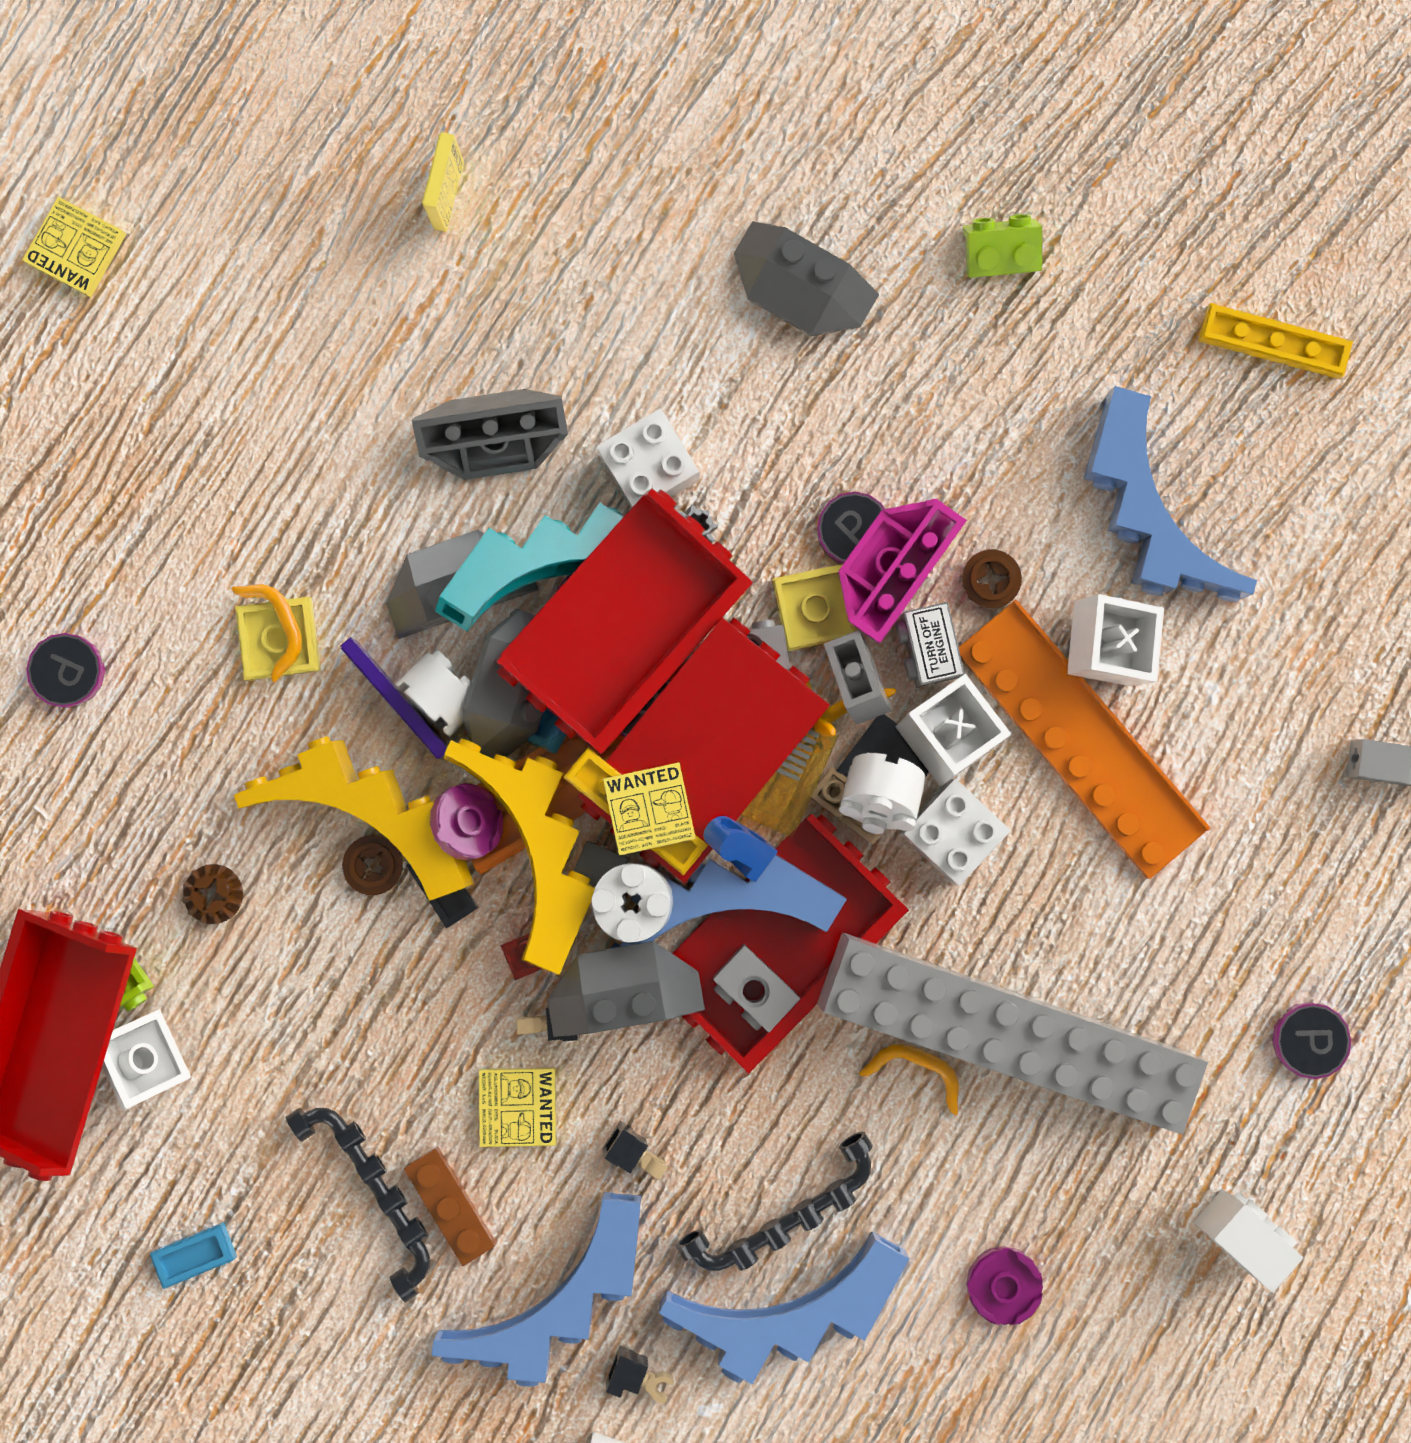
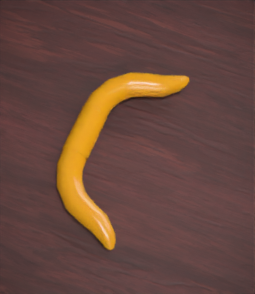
(286, 619)
(836, 711)
(920, 1058)

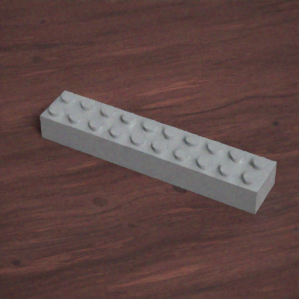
(1011, 1033)

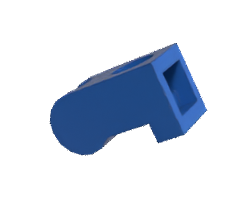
(740, 846)

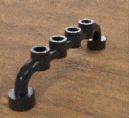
(389, 1200)
(776, 1230)

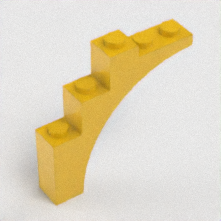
(526, 794)
(375, 798)

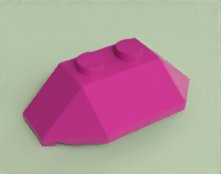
(895, 562)

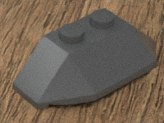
(801, 281)
(491, 432)
(425, 577)
(494, 711)
(623, 990)

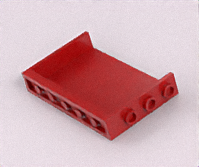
(623, 621)
(727, 723)
(785, 943)
(55, 1027)

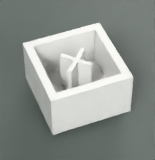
(648, 458)
(1115, 640)
(952, 730)
(955, 832)
(1250, 1238)

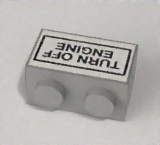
(930, 645)

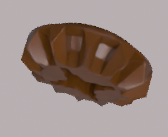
(1000, 564)
(355, 868)
(227, 885)

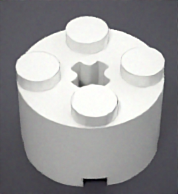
(436, 691)
(882, 793)
(610, 901)

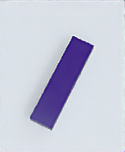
(395, 698)

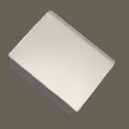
(143, 1060)

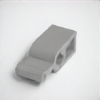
(1380, 762)

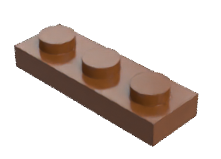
(450, 1206)

